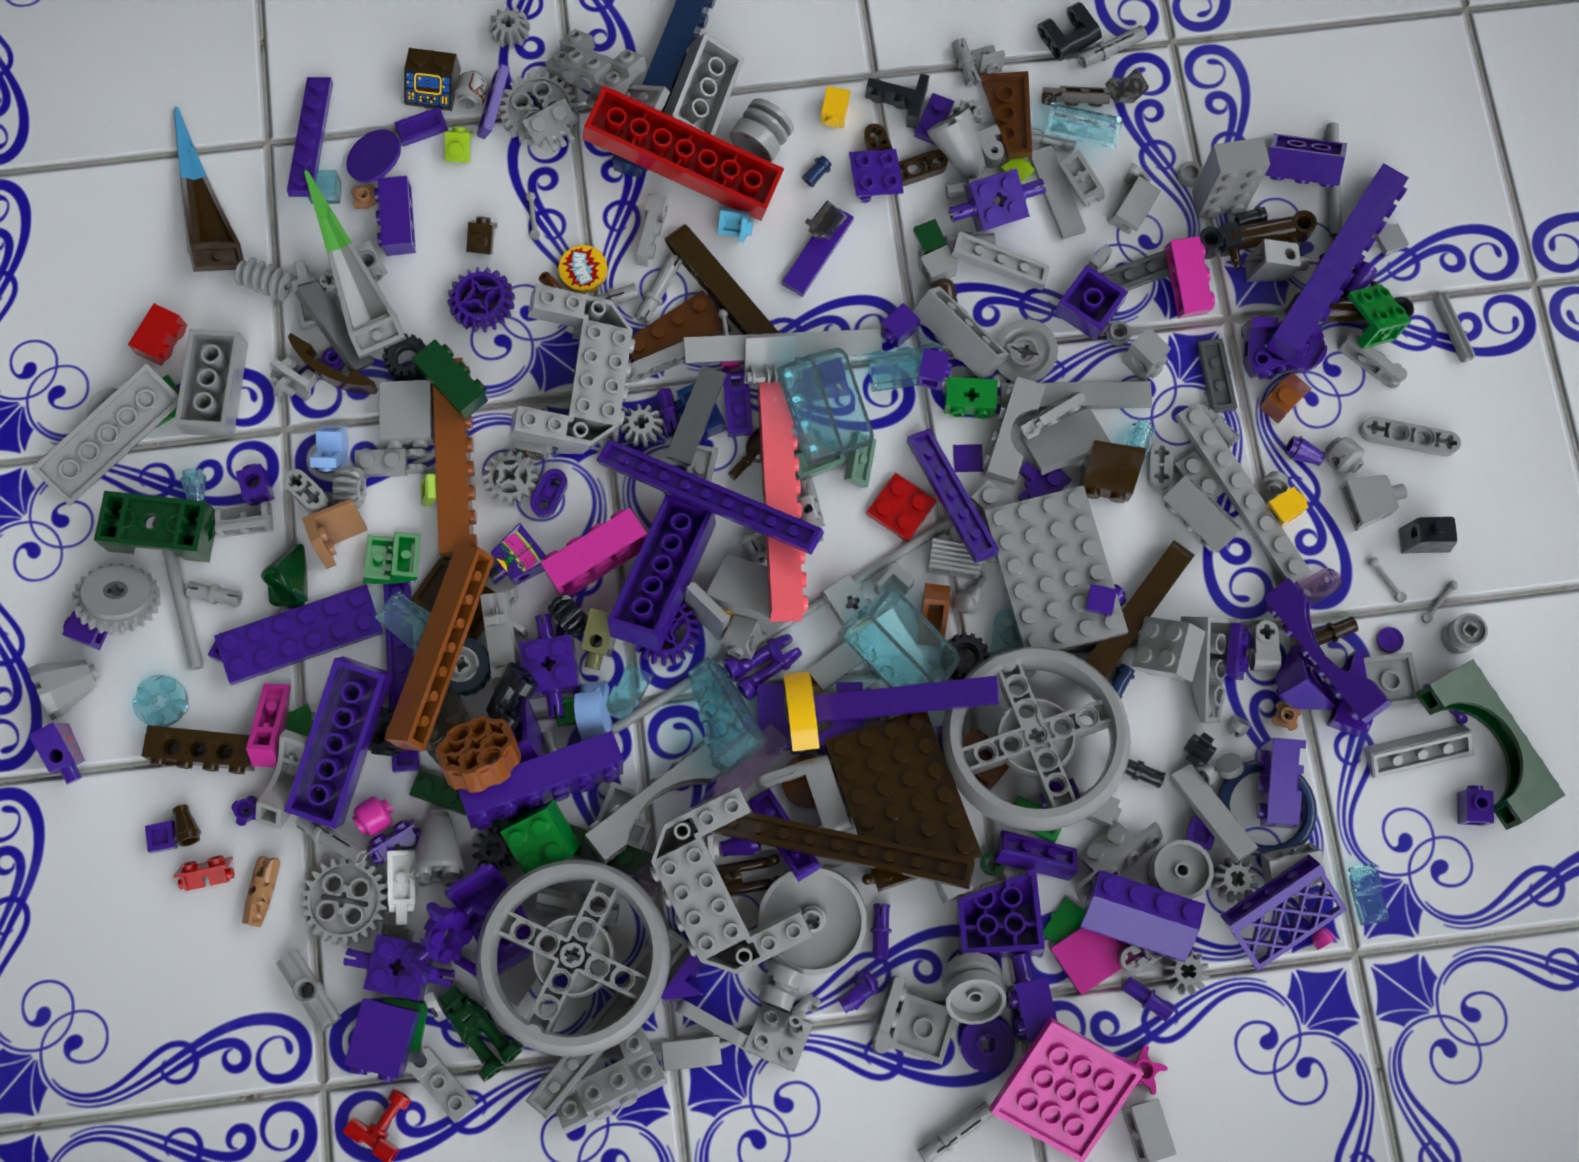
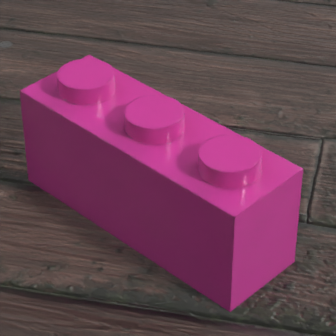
(1189, 277)

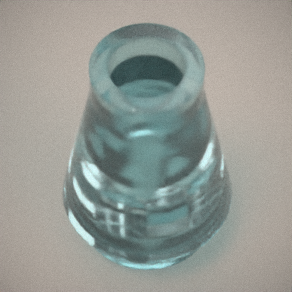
(194, 484)

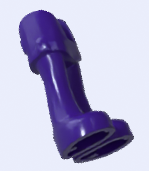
(738, 668)

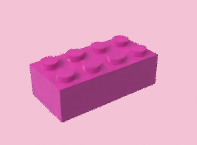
(595, 553)

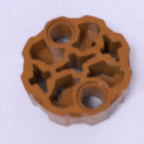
(478, 754)

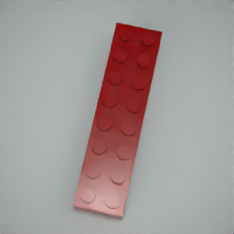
(681, 152)

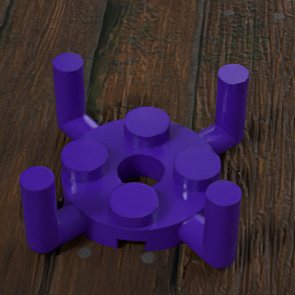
(448, 947)

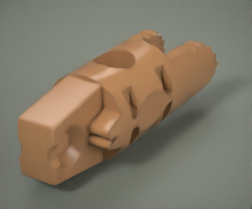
(260, 890)

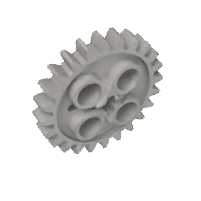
(514, 115)
(339, 924)

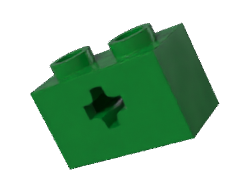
(982, 393)

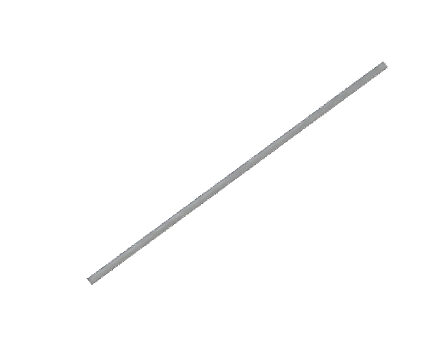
(812, 607)

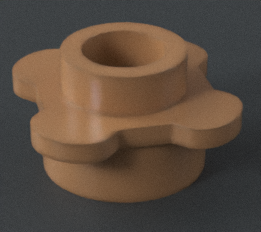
(364, 203)
(1280, 720)

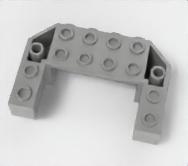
(598, 375)
(702, 898)

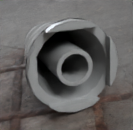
(960, 142)

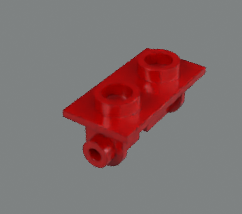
(193, 874)

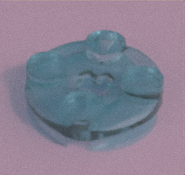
(146, 697)

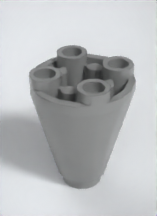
(437, 852)

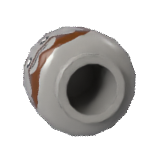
(471, 89)

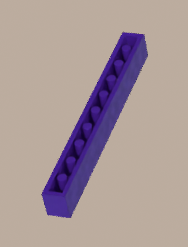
(1337, 264)

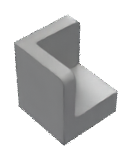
(895, 578)

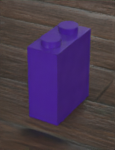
(382, 1039)

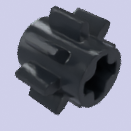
(1199, 748)

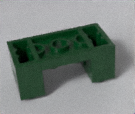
(181, 527)

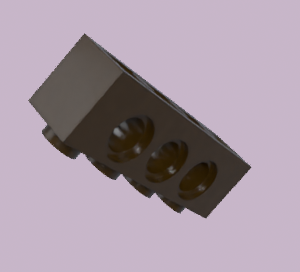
(160, 739)

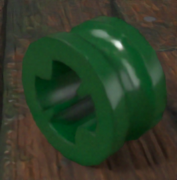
(985, 869)

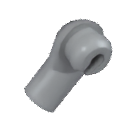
(800, 1010)

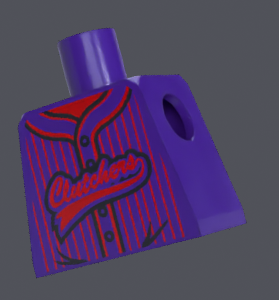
(52, 743)

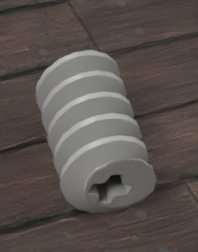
(264, 278)

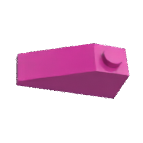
(268, 725)

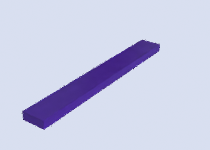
(399, 663)
(907, 699)

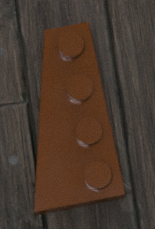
(1010, 108)
(690, 319)

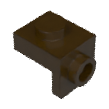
(480, 235)

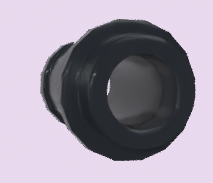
(1256, 215)

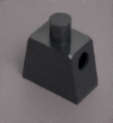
(1432, 533)

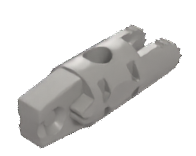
(811, 501)

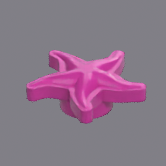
(1149, 1068)

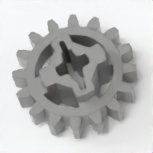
(504, 485)

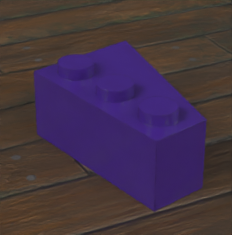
(1279, 783)

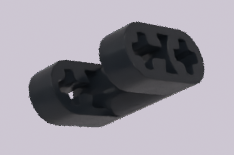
(1084, 34)
(514, 682)

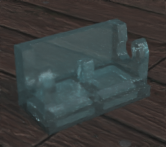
(403, 619)

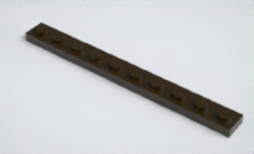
(851, 849)

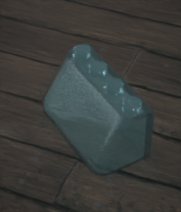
(825, 405)
(899, 642)

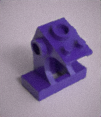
(1255, 333)

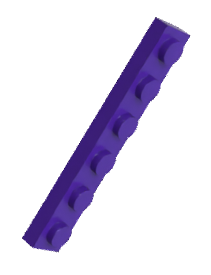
(309, 135)
(952, 496)

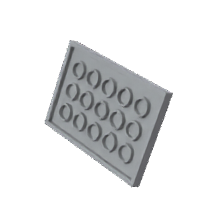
(1047, 566)

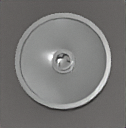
(832, 913)

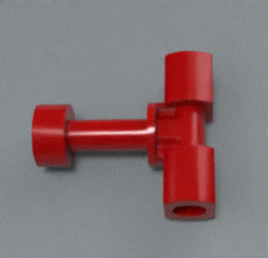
(375, 1134)

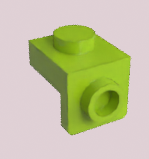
(458, 145)

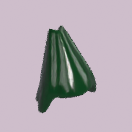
(287, 578)

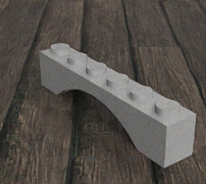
(611, 836)

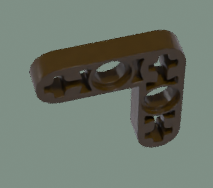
(884, 144)

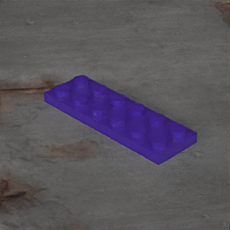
(298, 634)

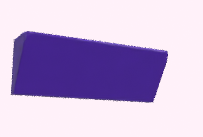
(1033, 853)

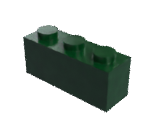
(451, 378)

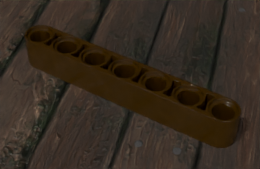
(718, 282)
(1142, 604)

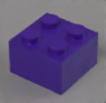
(1091, 302)

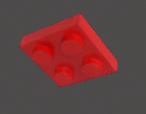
(901, 507)

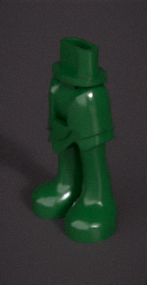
(469, 1022)

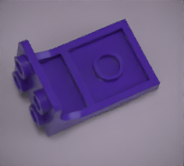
(485, 887)

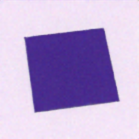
(968, 458)

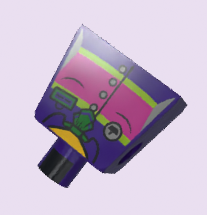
(517, 557)

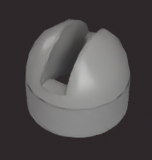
(1239, 725)
(1208, 773)

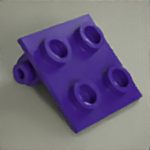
(875, 173)

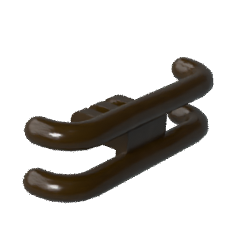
(732, 874)

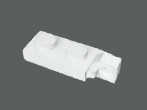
(400, 885)

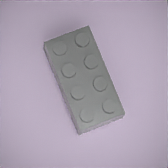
(704, 84)
(1230, 177)
(211, 383)

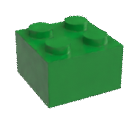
(540, 837)

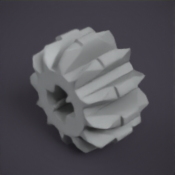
(509, 27)
(632, 425)
(349, 484)
(1225, 878)
(1186, 983)

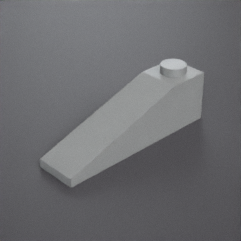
(1211, 666)

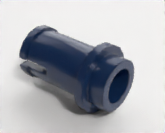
(817, 170)
(1122, 678)

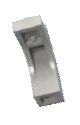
(273, 801)

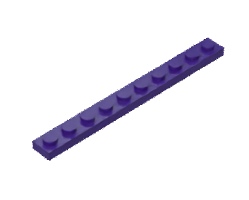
(711, 497)

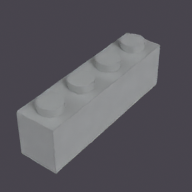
(960, 333)

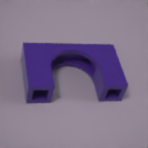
(772, 711)

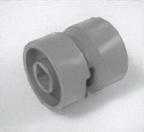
(1464, 633)
(781, 986)

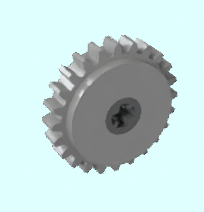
(116, 598)

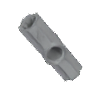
(570, 903)
(298, 976)

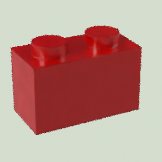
(158, 334)

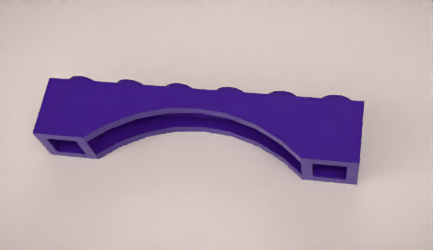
(1360, 693)

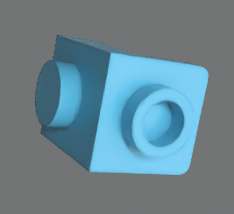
(735, 223)

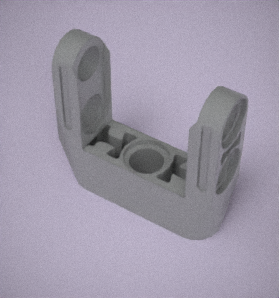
(823, 786)

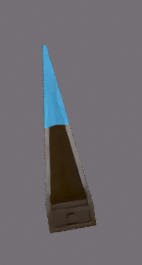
(207, 229)

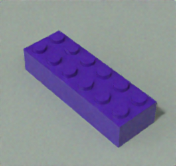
(661, 573)
(338, 742)
(545, 779)

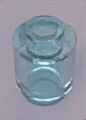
(1140, 435)

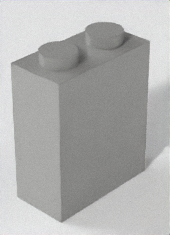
(406, 414)

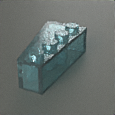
(727, 721)

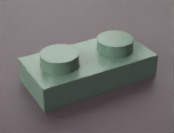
(860, 465)

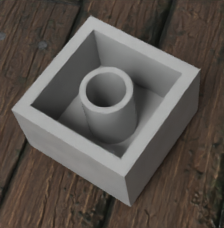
(1168, 648)

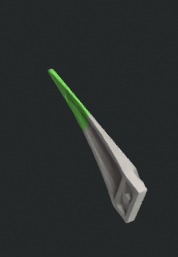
(365, 309)

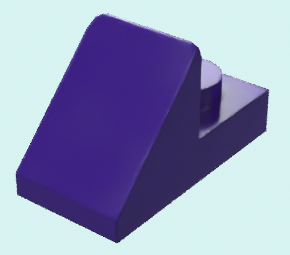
(679, 987)

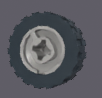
(471, 669)

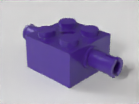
(1011, 195)
(564, 673)
(381, 970)
(1029, 999)

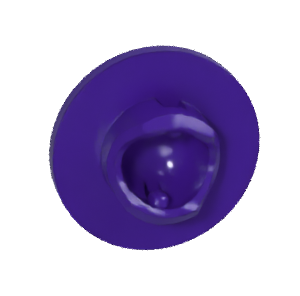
(373, 155)

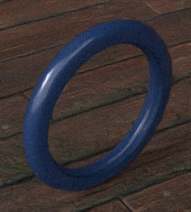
(1309, 804)

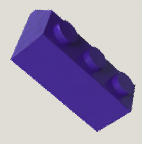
(1306, 160)

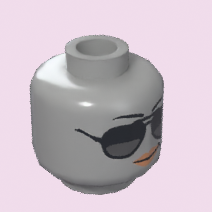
(1344, 455)

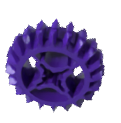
(498, 289)
(677, 649)

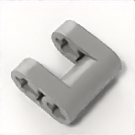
(306, 491)

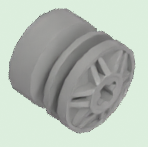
(762, 129)

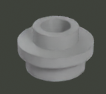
(1121, 327)
(1276, 482)

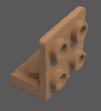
(331, 527)

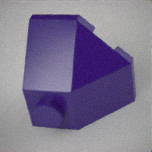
(1301, 684)

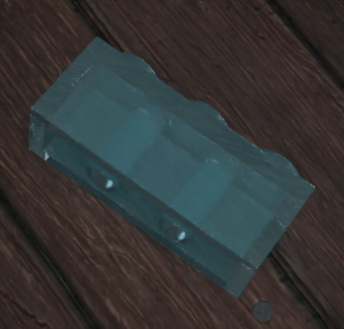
(1083, 125)
(896, 368)

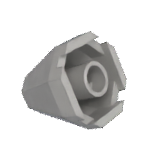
(63, 684)

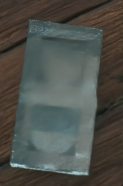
(629, 692)
(1367, 895)

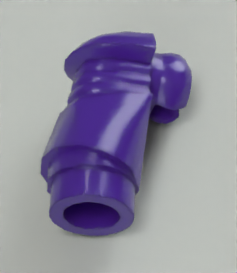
(860, 993)

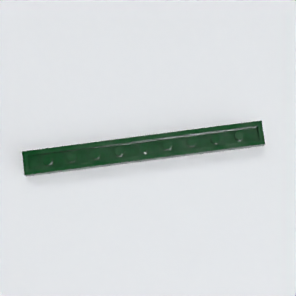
(438, 792)

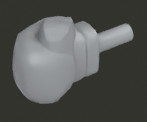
(970, 599)

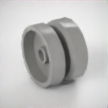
(1182, 855)
(973, 988)

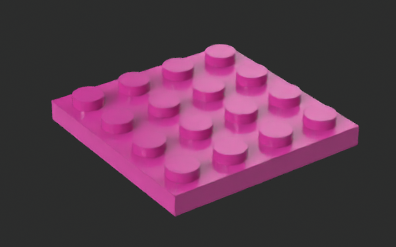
(1066, 1090)

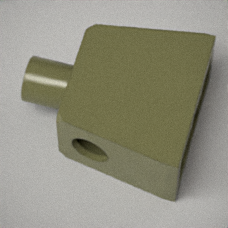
(597, 627)

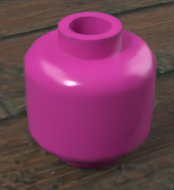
(372, 816)

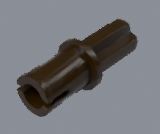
(1334, 631)

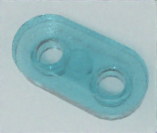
(1003, 633)

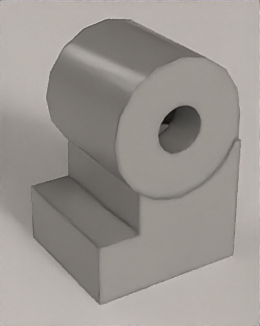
(992, 149)

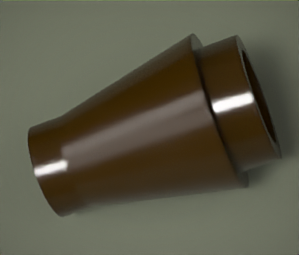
(185, 827)

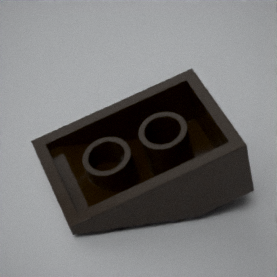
(1111, 471)

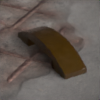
(353, 382)

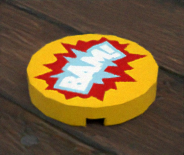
(583, 269)

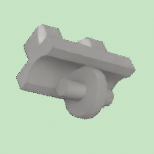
(289, 381)

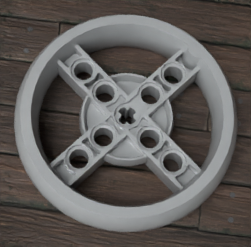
(1012, 727)
(503, 922)

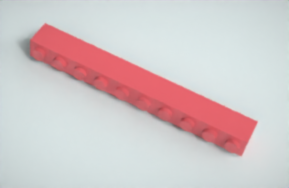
(781, 492)

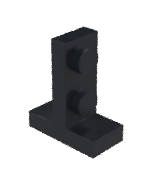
(900, 96)

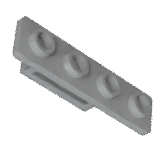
(1115, 852)

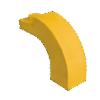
(801, 711)

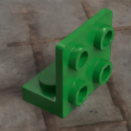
(1382, 313)

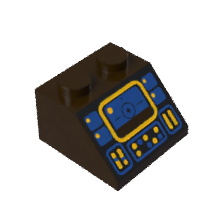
(430, 78)

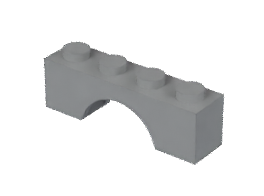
(1005, 460)

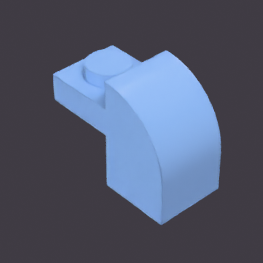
(331, 448)
(591, 710)

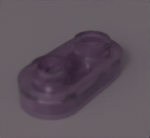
(1319, 587)

